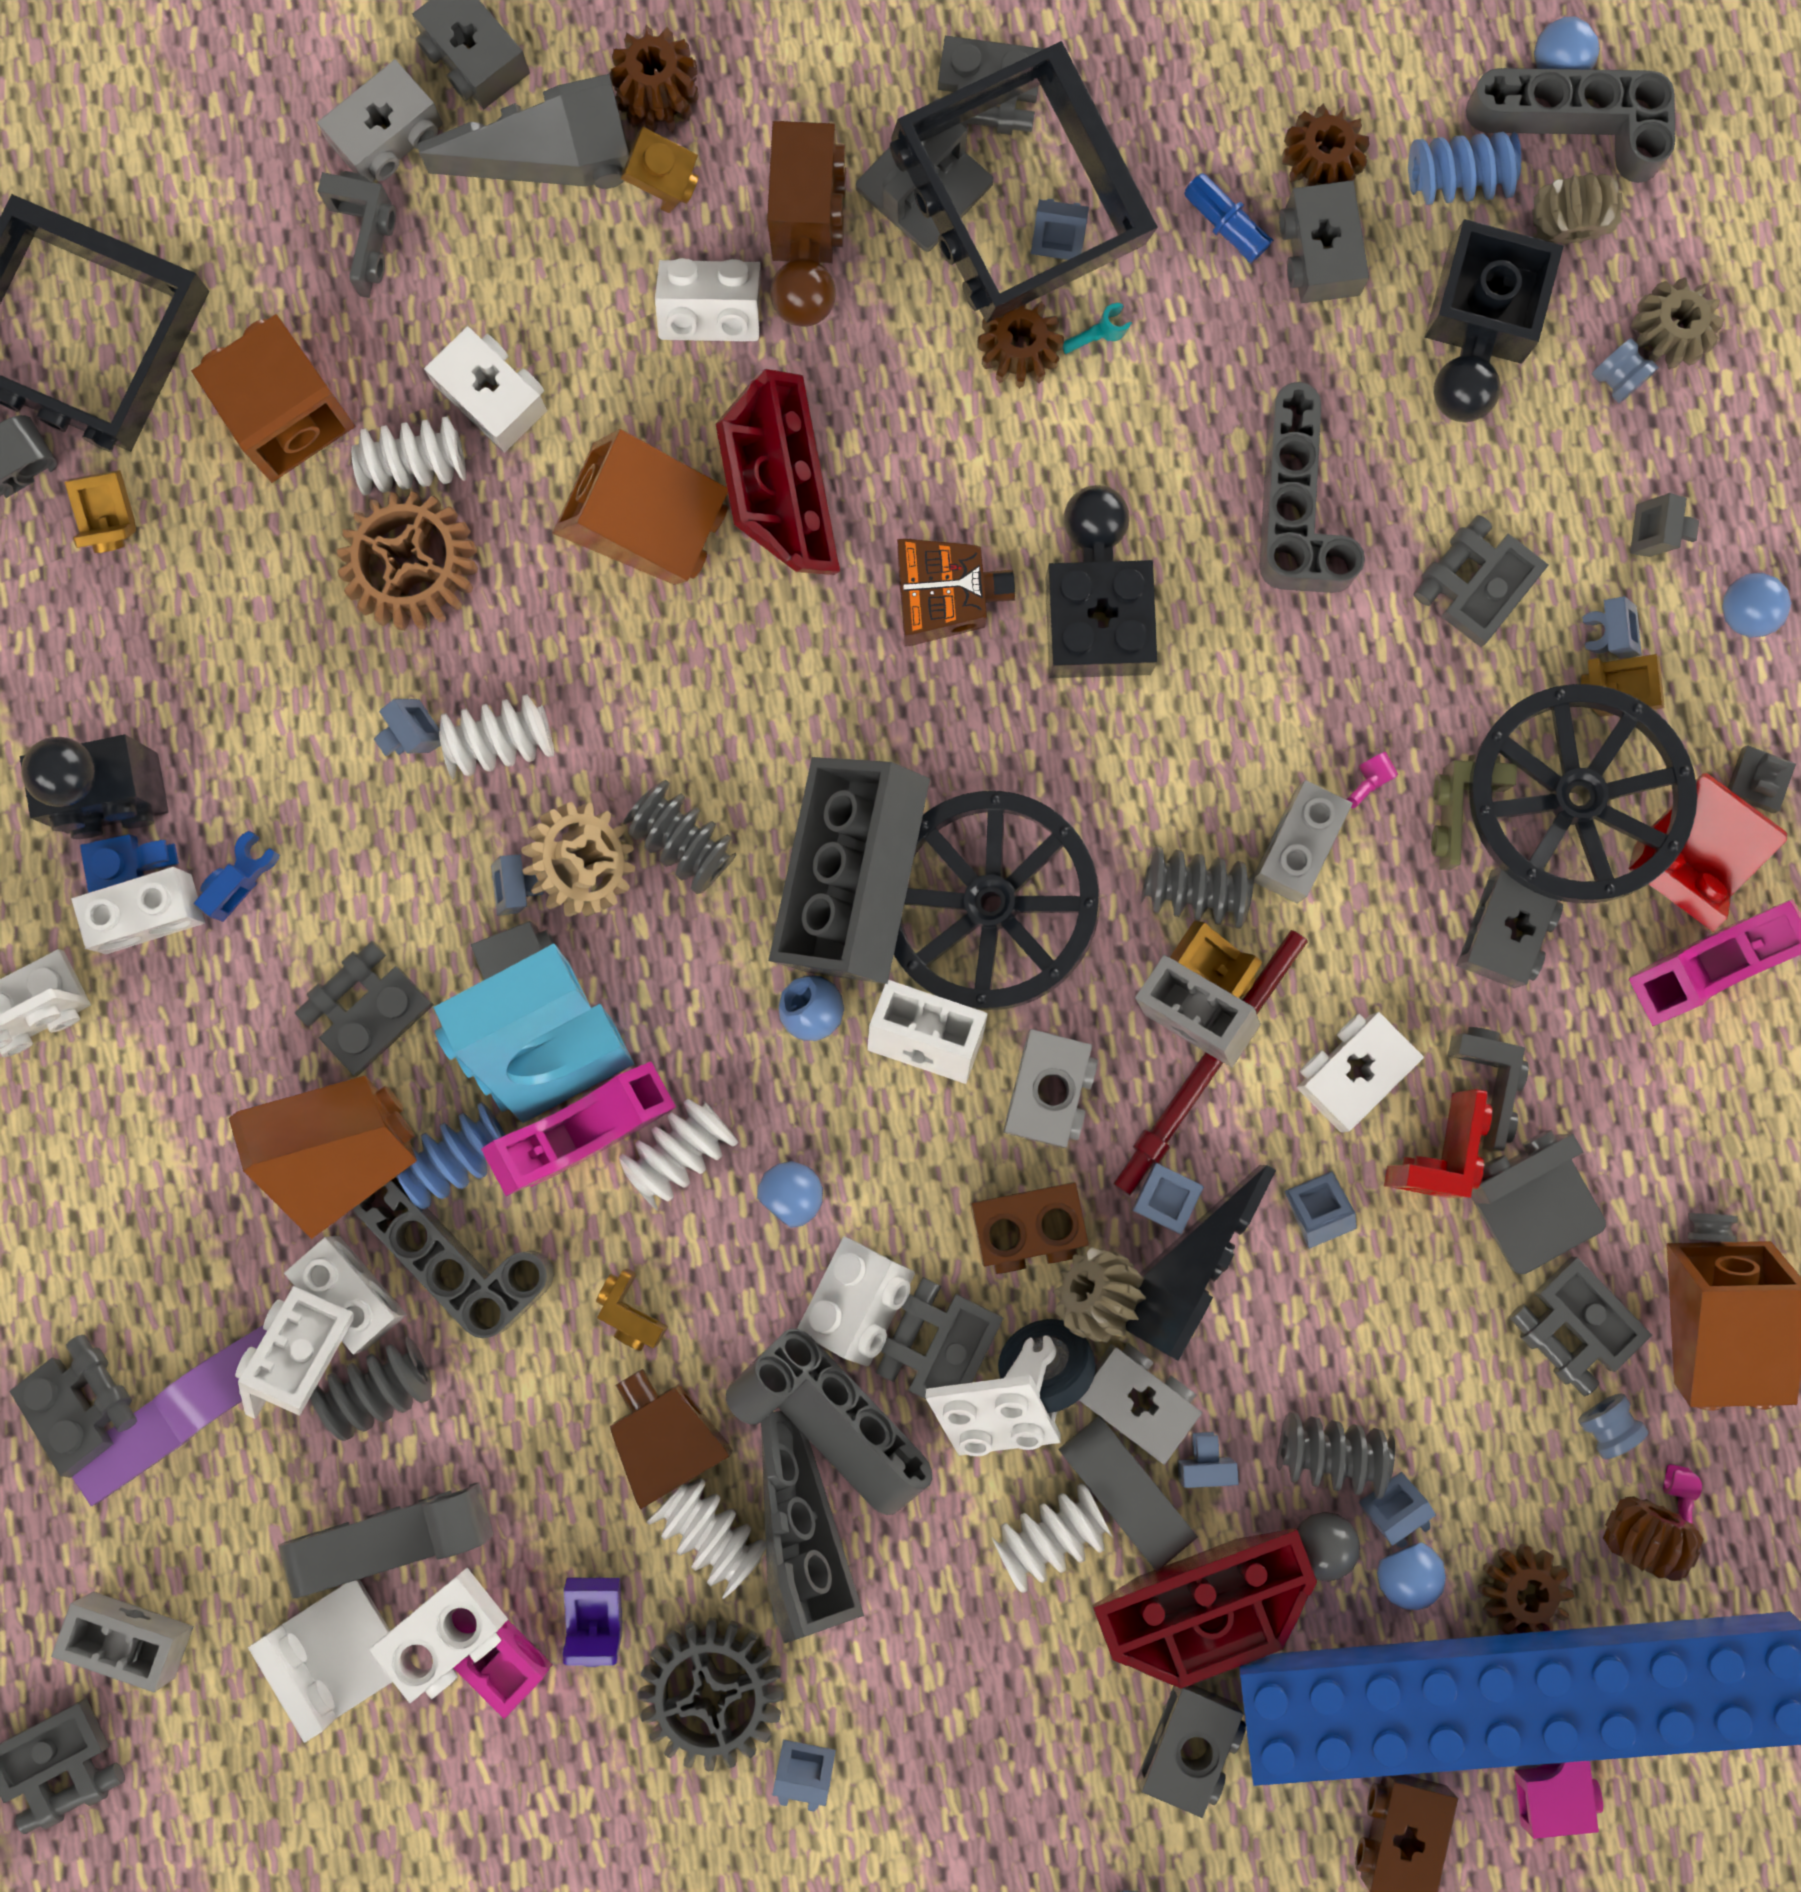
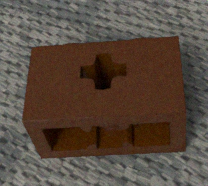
(1418, 1862)

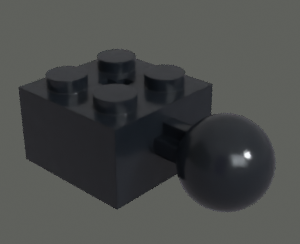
(1484, 322)
(1122, 590)
(93, 784)

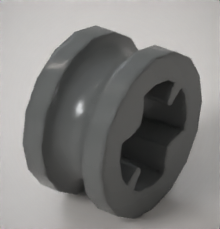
(1712, 1227)

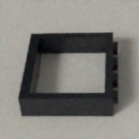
(1088, 136)
(23, 221)

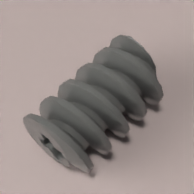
(679, 837)
(1198, 886)
(373, 1393)
(1336, 1453)

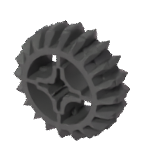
(686, 1704)

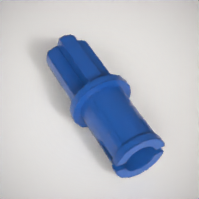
(1227, 217)

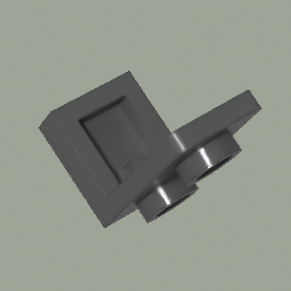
(359, 197)
(1484, 1048)

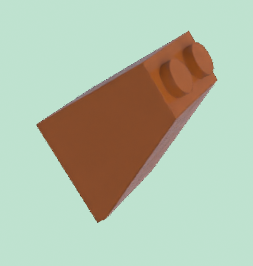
(272, 398)
(643, 508)
(324, 1149)
(1734, 1324)

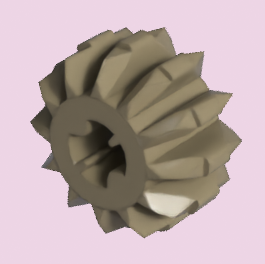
(1577, 209)
(1664, 335)
(1099, 1295)

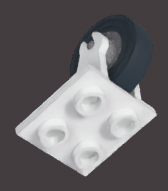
(1039, 1373)

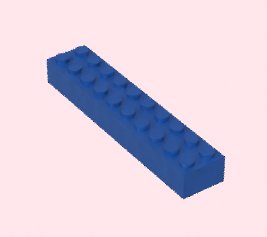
(1524, 1699)

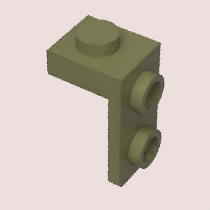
(1448, 794)

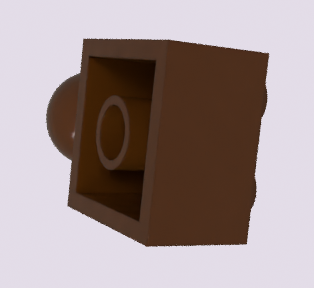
(805, 217)

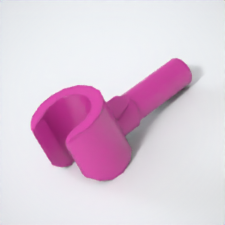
(1376, 772)
(1686, 1485)

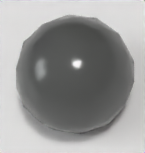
(1330, 1545)

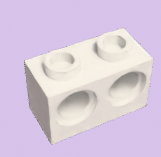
(137, 910)
(341, 1278)
(434, 1629)

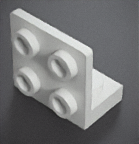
(37, 999)
(293, 1352)
(322, 1658)

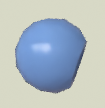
(1567, 45)
(1756, 605)
(811, 1008)
(791, 1193)
(1412, 1577)

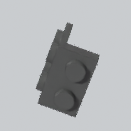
(1538, 1202)

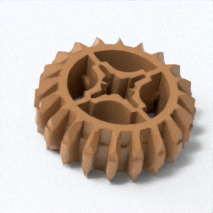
(399, 580)

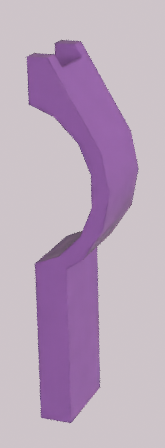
(168, 1421)

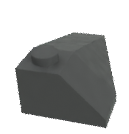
(562, 141)
(804, 1552)

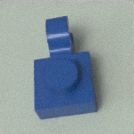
(122, 859)
(229, 886)

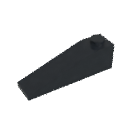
(1178, 1276)

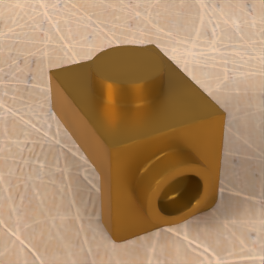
(661, 169)
(101, 511)
(1632, 676)
(1216, 959)
(632, 1325)

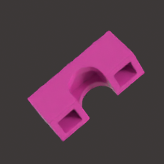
(1558, 1799)

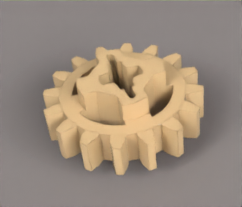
(564, 873)

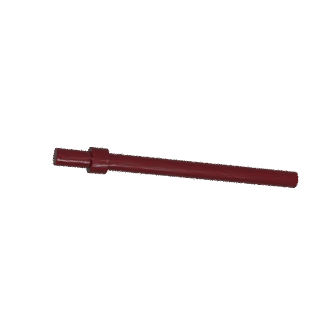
(1152, 1144)

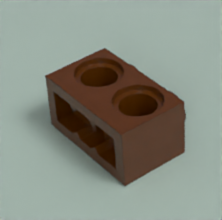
(1026, 1212)

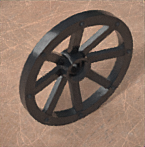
(1589, 786)
(992, 884)

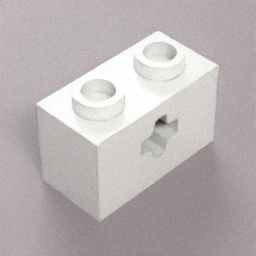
(499, 414)
(926, 1031)
(1387, 1061)

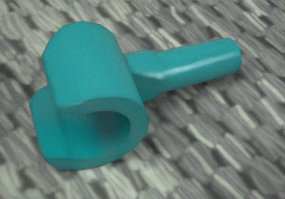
(1102, 329)

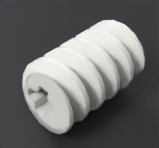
(407, 457)
(495, 736)
(677, 1151)
(709, 1535)
(1052, 1538)

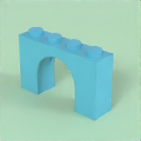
(531, 1035)

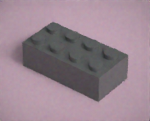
(849, 869)

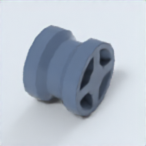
(1624, 370)
(1613, 1426)

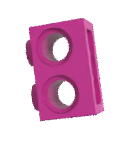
(507, 1670)

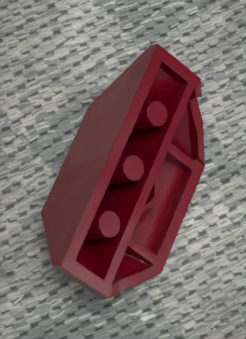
(777, 473)
(1209, 1609)

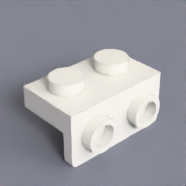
(708, 300)
(856, 1302)

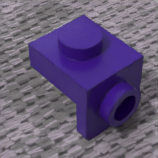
(592, 1621)

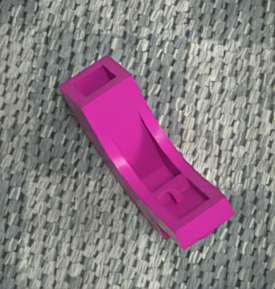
(1717, 962)
(579, 1130)

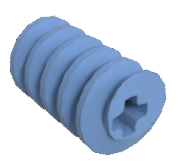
(1465, 165)
(450, 1158)

